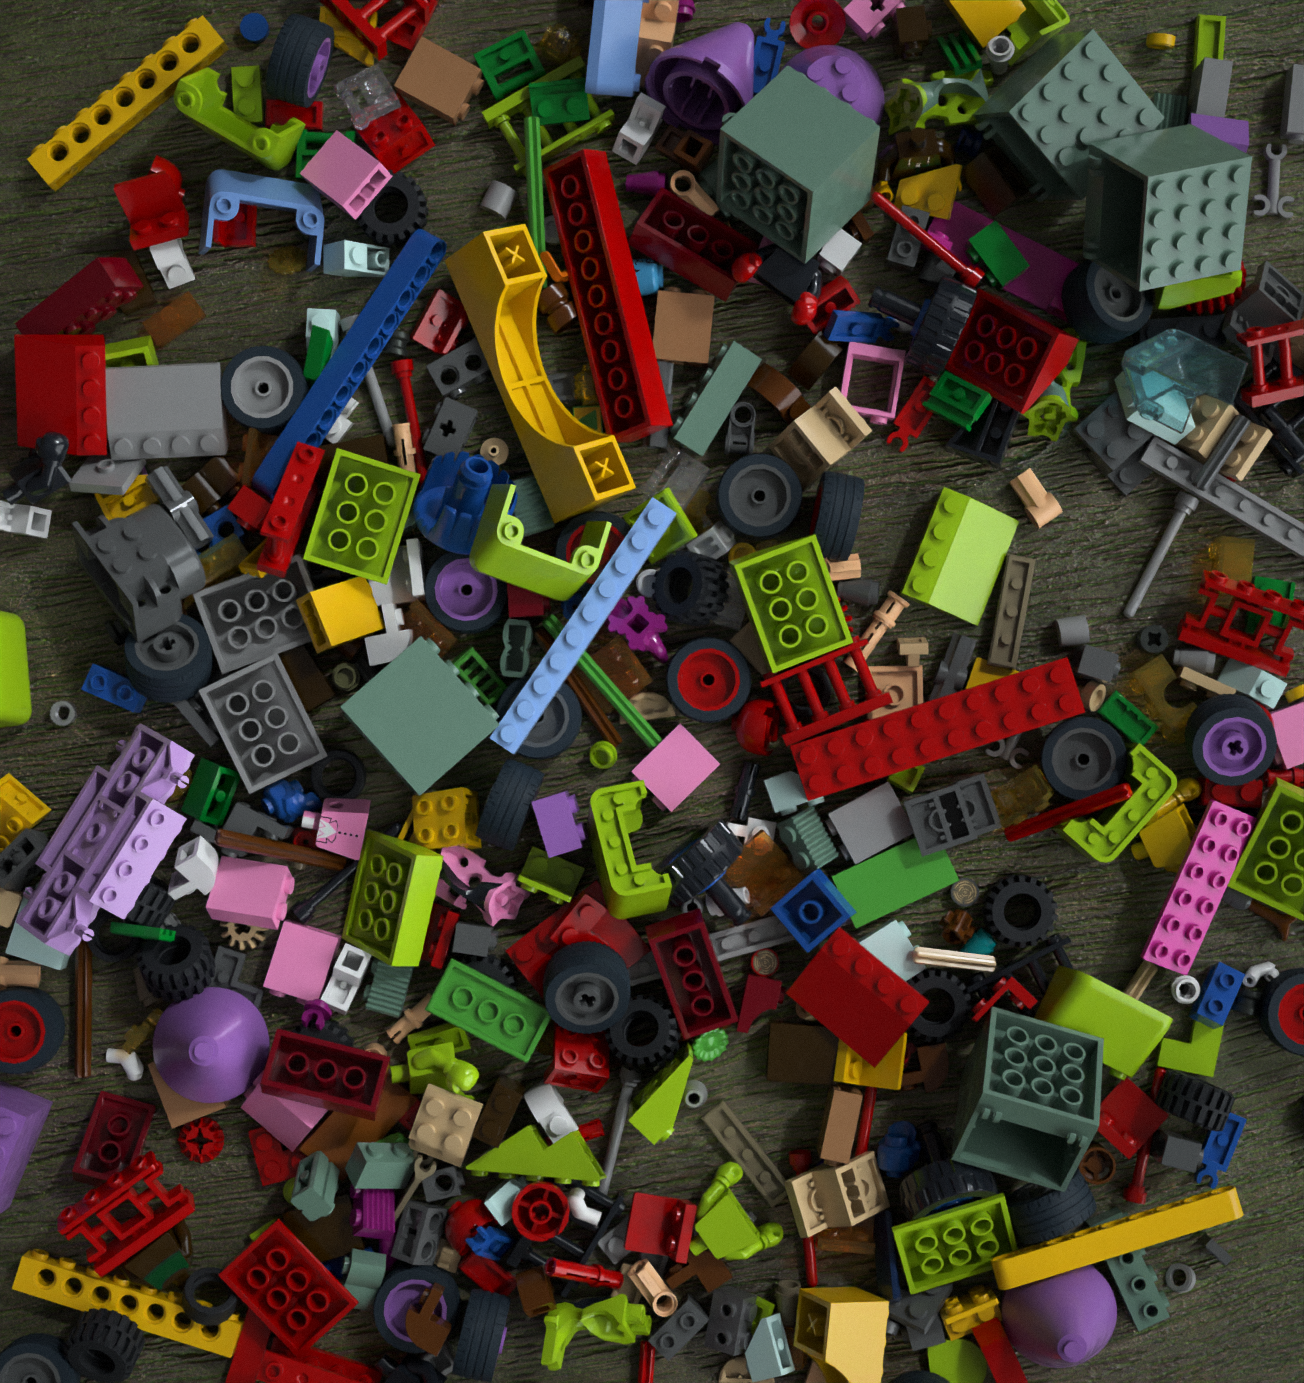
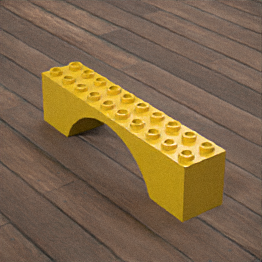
(500, 291)
(843, 1332)

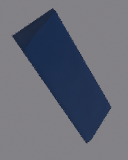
(886, 1257)

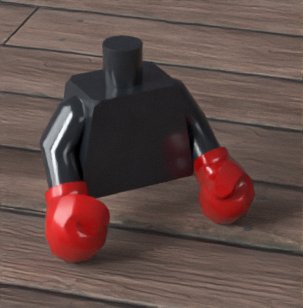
(785, 276)

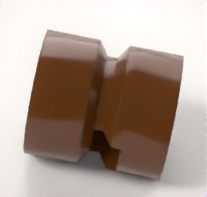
(556, 305)
(1097, 1164)

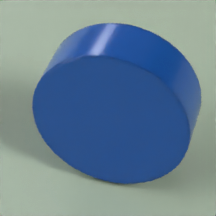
(254, 28)

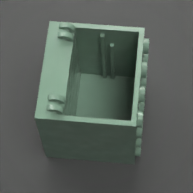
(1058, 106)
(796, 163)
(1166, 206)
(420, 715)
(1029, 1099)

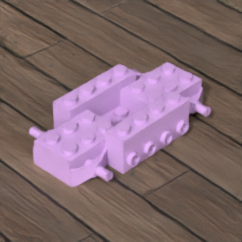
(108, 841)

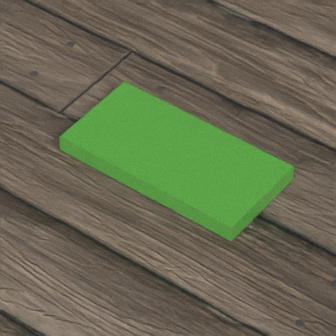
(893, 880)
(489, 1010)

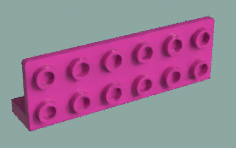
(1038, 285)
(1198, 887)

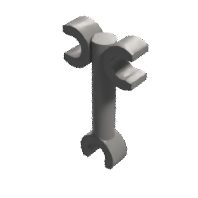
(1270, 204)
(1008, 751)

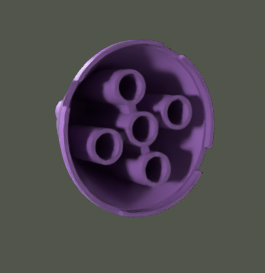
(844, 76)

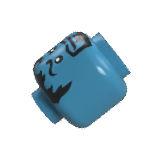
(649, 276)

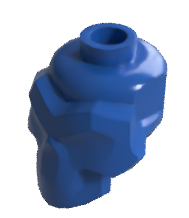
(288, 800)
(898, 1149)

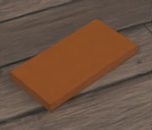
(340, 1132)

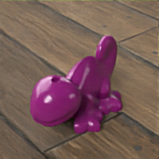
(639, 626)

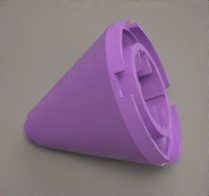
(704, 79)
(211, 1045)
(1060, 1317)

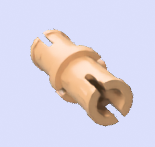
(402, 431)
(412, 1019)

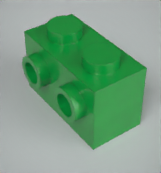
(996, 256)
(211, 792)

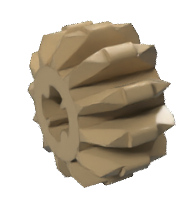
(245, 937)

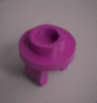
(317, 1010)

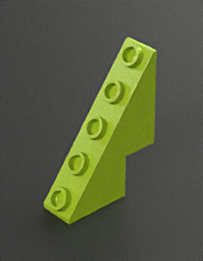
(531, 1156)

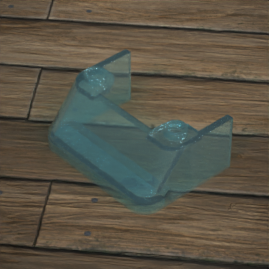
(1175, 369)

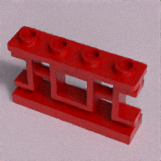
(1237, 643)
(139, 1229)

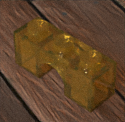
(1150, 681)

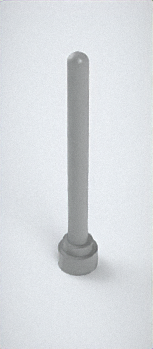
(374, 391)
(1183, 505)
(629, 1080)

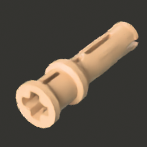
(886, 617)

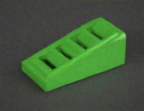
(462, 658)

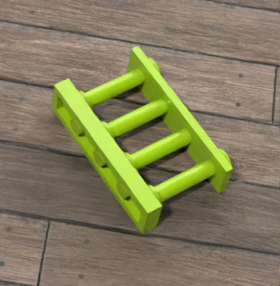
(500, 114)

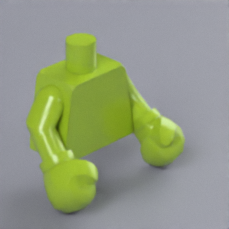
(437, 1067)
(725, 1224)

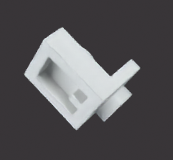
(714, 541)

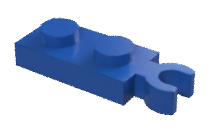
(767, 56)
(859, 326)
(1219, 1149)
(491, 1242)

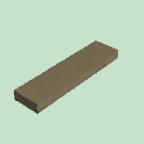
(1011, 612)
(746, 1152)

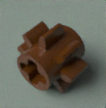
(956, 927)

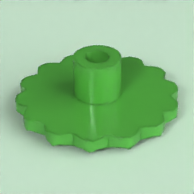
(710, 1044)

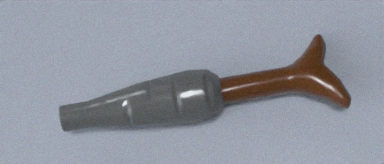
(1241, 902)

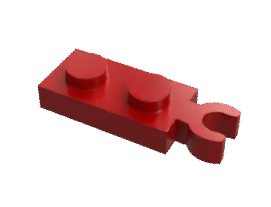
(913, 415)

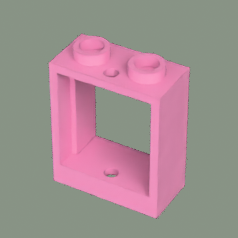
(879, 355)

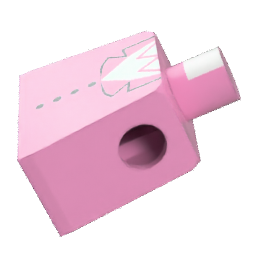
(339, 825)

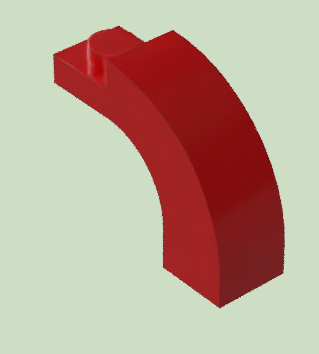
(998, 1352)

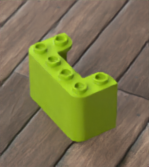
(1120, 823)
(626, 887)

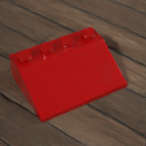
(1009, 351)
(61, 390)
(536, 948)
(857, 997)
(288, 1288)

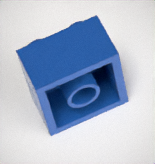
(813, 910)

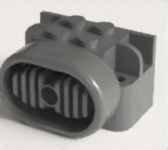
(140, 567)

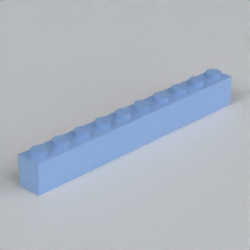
(583, 626)

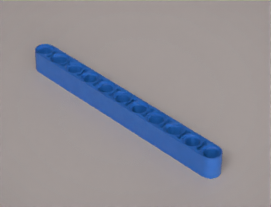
(354, 356)

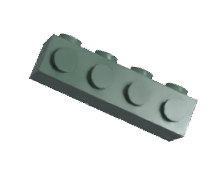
(714, 398)
(1134, 1280)

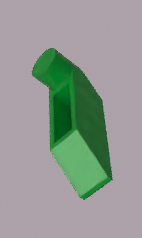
(318, 354)

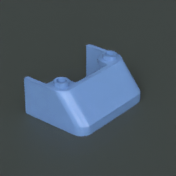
(614, 48)
(229, 188)

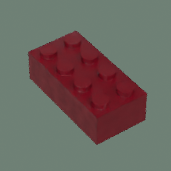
(690, 243)
(84, 299)
(691, 973)
(325, 1074)

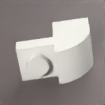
(639, 129)
(172, 262)
(24, 519)
(386, 647)
(195, 867)
(346, 978)
(550, 1111)

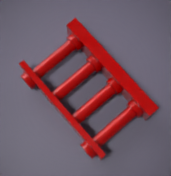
(357, 21)
(1287, 385)
(290, 510)
(822, 720)
(313, 1366)

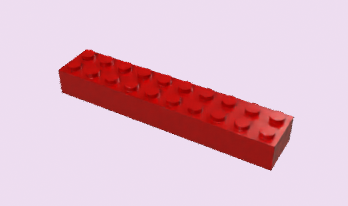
(607, 296)
(937, 728)

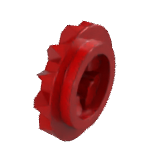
(210, 1130)

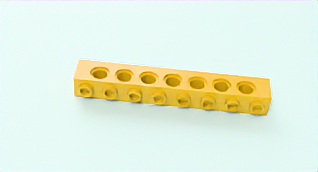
(125, 118)
(31, 1281)

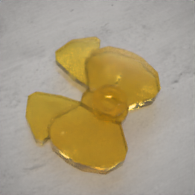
(697, 512)

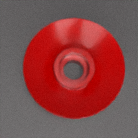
(813, 34)

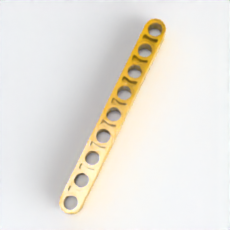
(1116, 1237)

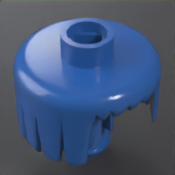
(455, 498)

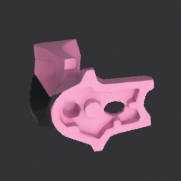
(494, 895)

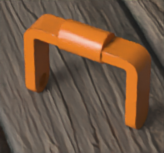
(552, 267)

